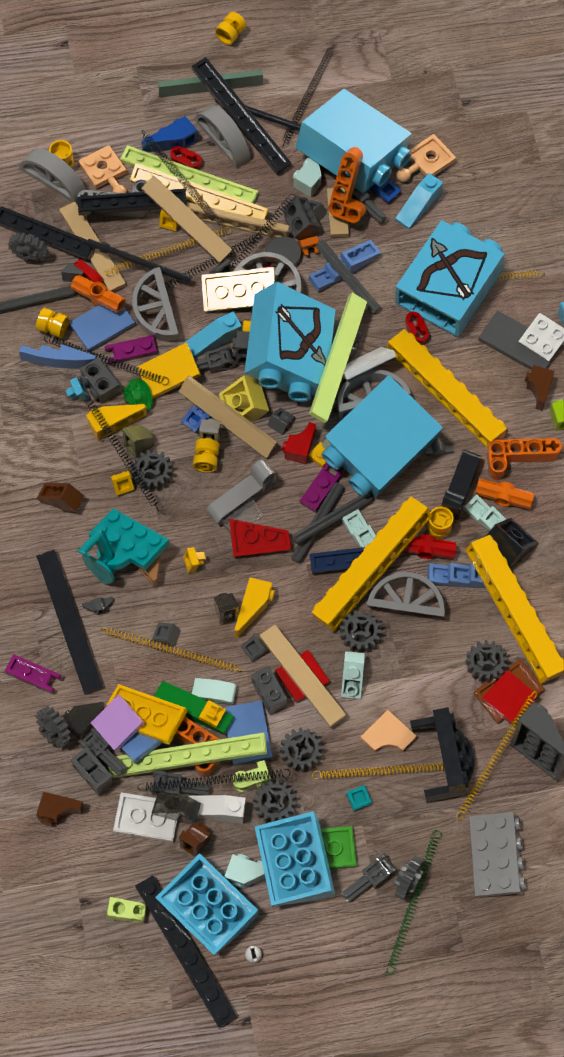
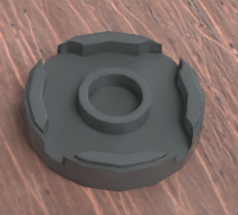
(286, 247)

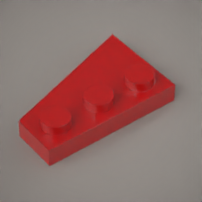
(255, 538)

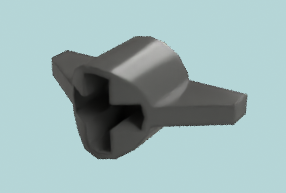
(437, 448)
(98, 605)

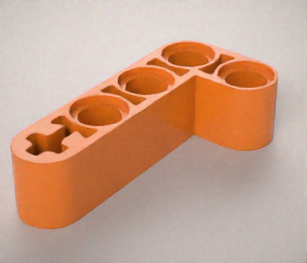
(348, 183)
(524, 455)
(188, 738)

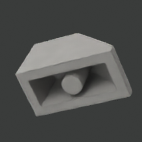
(210, 429)

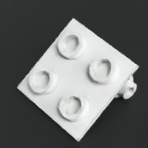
(543, 337)

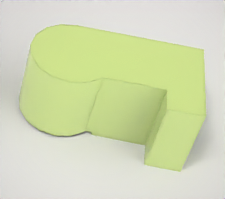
(252, 784)
(126, 910)

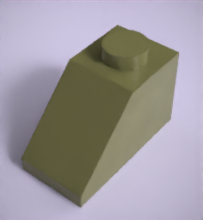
(137, 439)

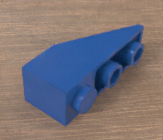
(179, 133)

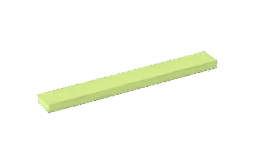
(135, 156)
(338, 358)
(195, 754)

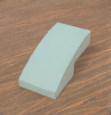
(482, 513)
(358, 528)
(214, 690)

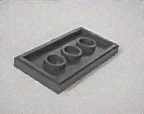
(503, 336)

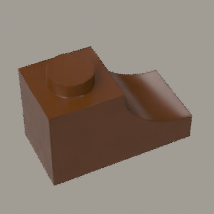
(539, 383)
(61, 496)
(55, 807)
(194, 839)

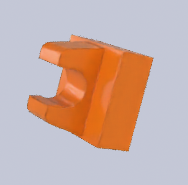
(308, 242)

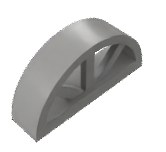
(224, 134)
(53, 173)
(261, 257)
(172, 334)
(371, 375)
(397, 604)

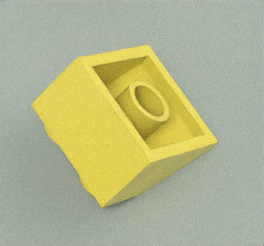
(246, 398)

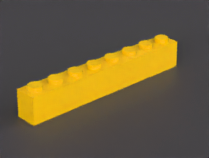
(446, 388)
(371, 563)
(515, 609)

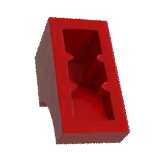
(299, 445)

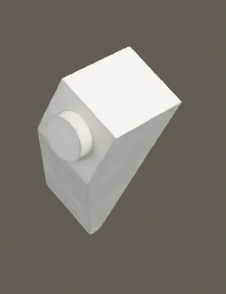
(221, 808)

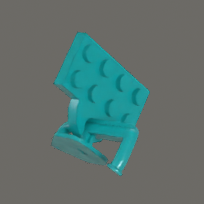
(119, 543)

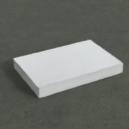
(367, 362)
(136, 819)

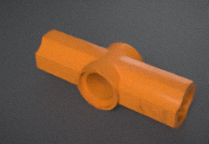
(90, 289)
(504, 494)

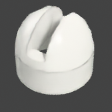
(248, 955)

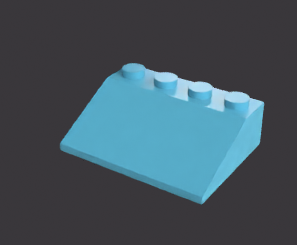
(294, 860)
(207, 905)

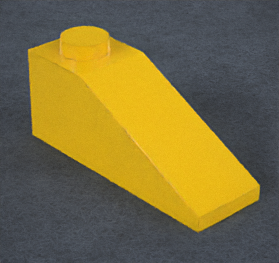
(116, 417)
(254, 603)

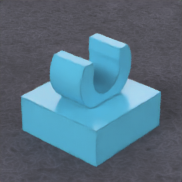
(77, 390)

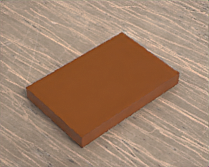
(522, 673)

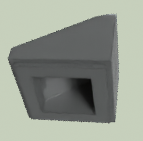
(318, 209)
(222, 267)
(70, 272)
(281, 420)
(166, 633)
(254, 648)

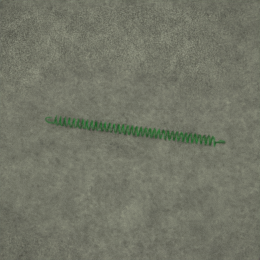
(413, 901)

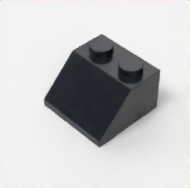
(512, 540)

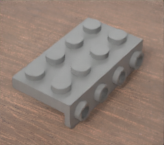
(497, 854)

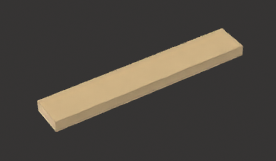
(186, 219)
(240, 221)
(80, 227)
(228, 416)
(302, 676)

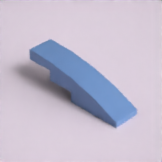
(353, 258)
(63, 358)
(454, 575)

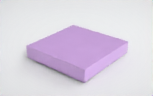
(117, 723)

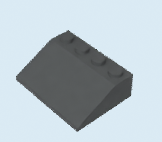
(540, 741)

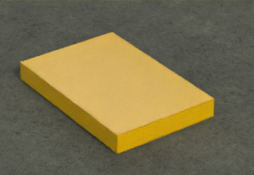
(174, 365)

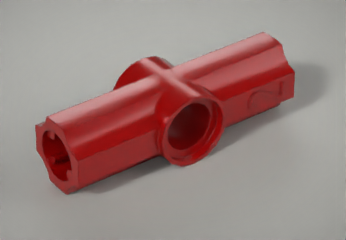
(428, 547)

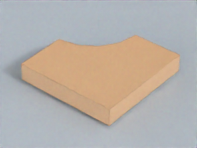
(388, 732)

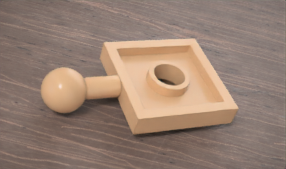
(431, 146)
(101, 177)

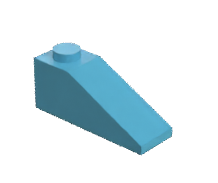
(420, 200)
(215, 334)

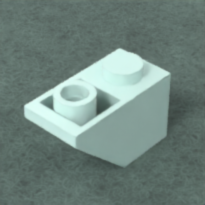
(308, 177)
(352, 675)
(244, 872)

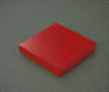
(292, 688)
(508, 696)

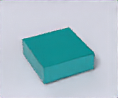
(358, 798)

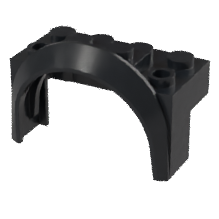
(457, 764)

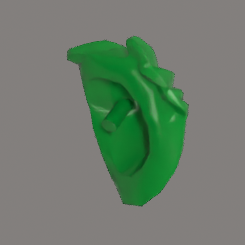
(138, 393)

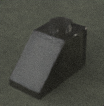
(226, 608)
(80, 718)
(176, 807)

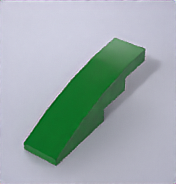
(193, 705)

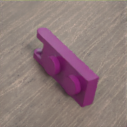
(132, 349)
(319, 489)
(31, 673)

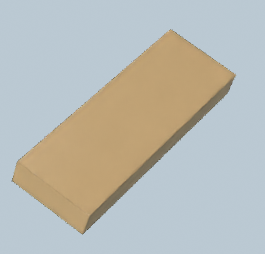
(338, 226)

